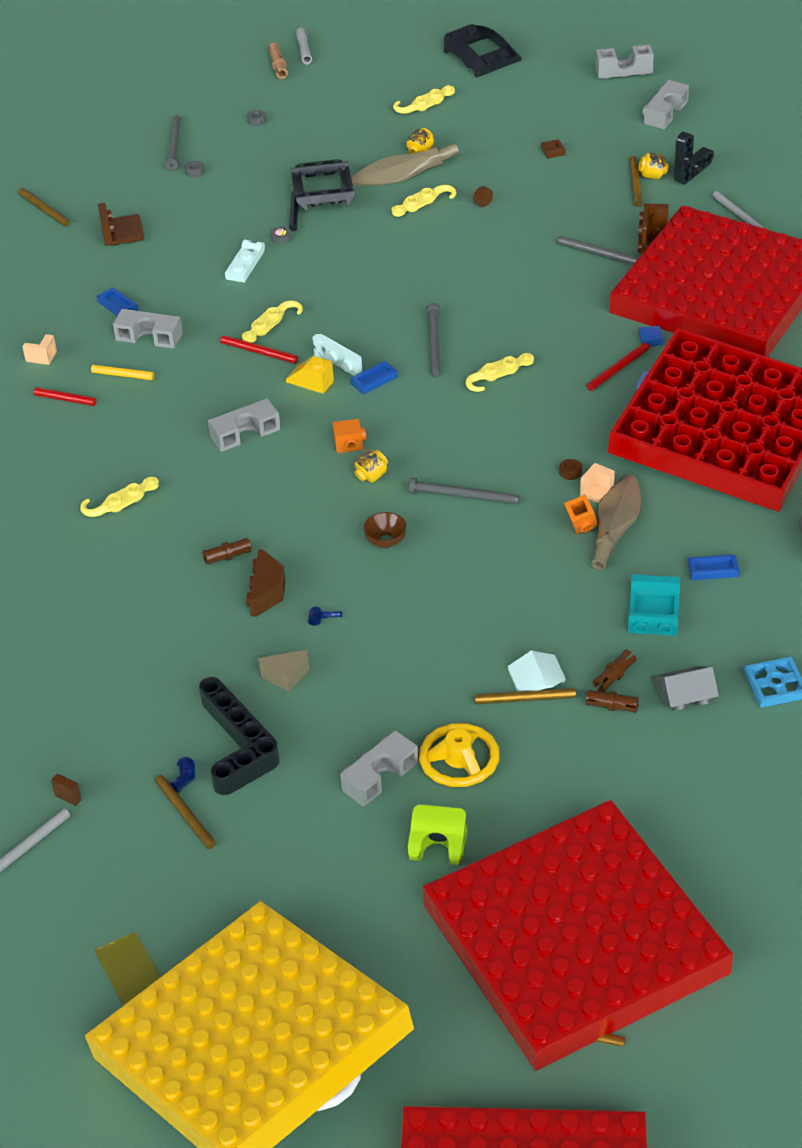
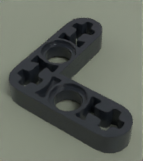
(686, 163)

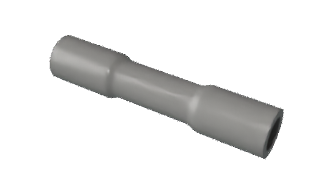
(302, 39)

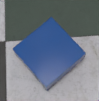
(651, 335)

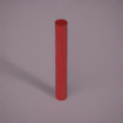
(69, 397)

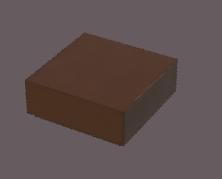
(552, 148)
(66, 789)

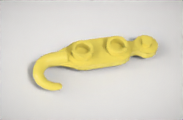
(425, 101)
(422, 198)
(269, 320)
(497, 369)
(117, 501)

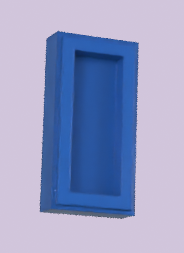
(115, 301)
(374, 377)
(713, 567)

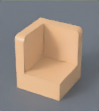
(40, 353)
(597, 482)

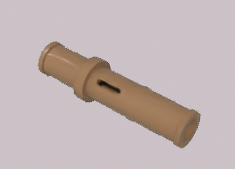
(278, 63)

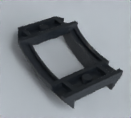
(458, 43)
(316, 198)

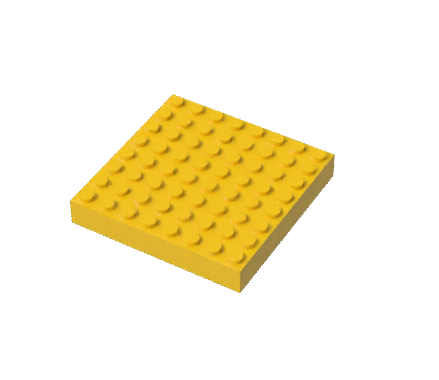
(249, 1033)

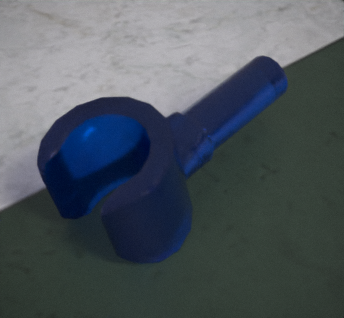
(316, 614)

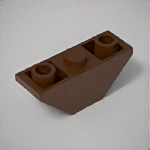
(266, 584)

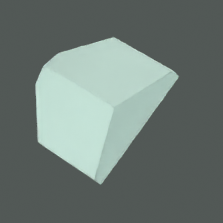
(536, 672)

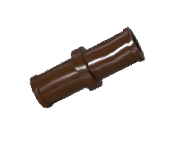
(227, 551)
(614, 671)
(612, 701)

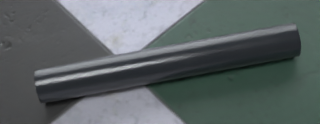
(293, 213)

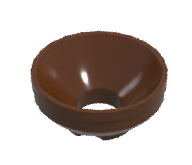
(385, 524)

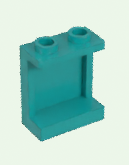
(654, 605)

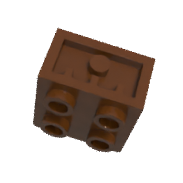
(651, 223)
(119, 229)

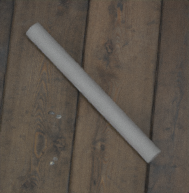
(735, 209)
(33, 839)

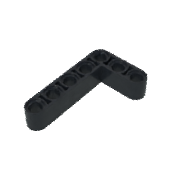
(258, 746)

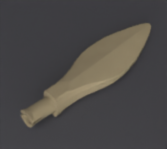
(402, 167)
(615, 515)

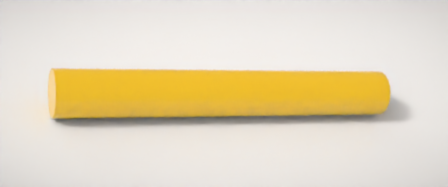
(122, 372)

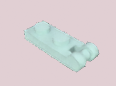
(245, 261)
(338, 354)

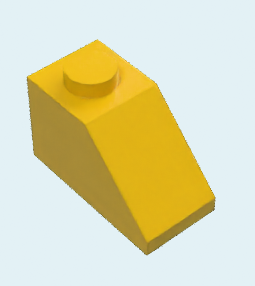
(313, 374)

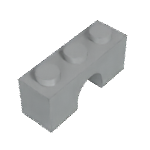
(638, 63)
(660, 108)
(133, 324)
(257, 416)
(392, 754)

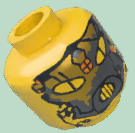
(420, 141)
(653, 166)
(370, 466)

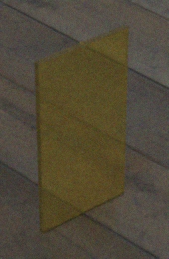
(127, 966)

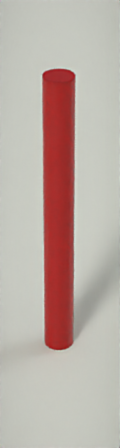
(259, 349)
(618, 366)

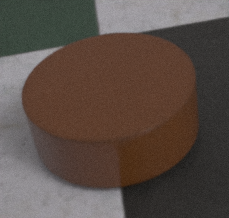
(483, 196)
(570, 469)

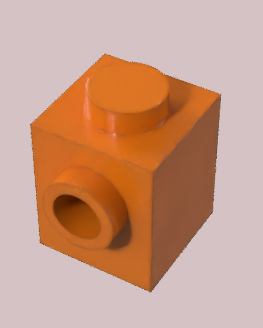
(348, 435)
(581, 514)

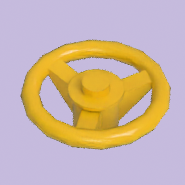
(458, 753)

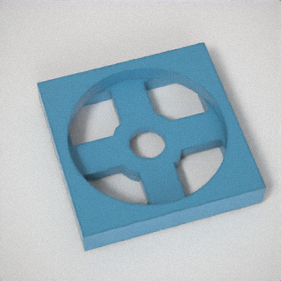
(782, 695)

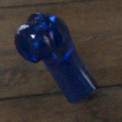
(187, 774)

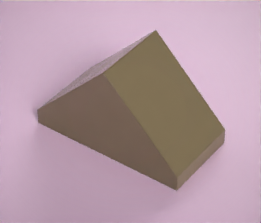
(284, 669)

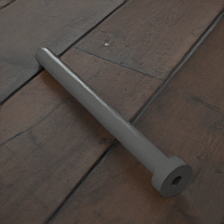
(171, 162)
(597, 250)
(433, 312)
(415, 486)

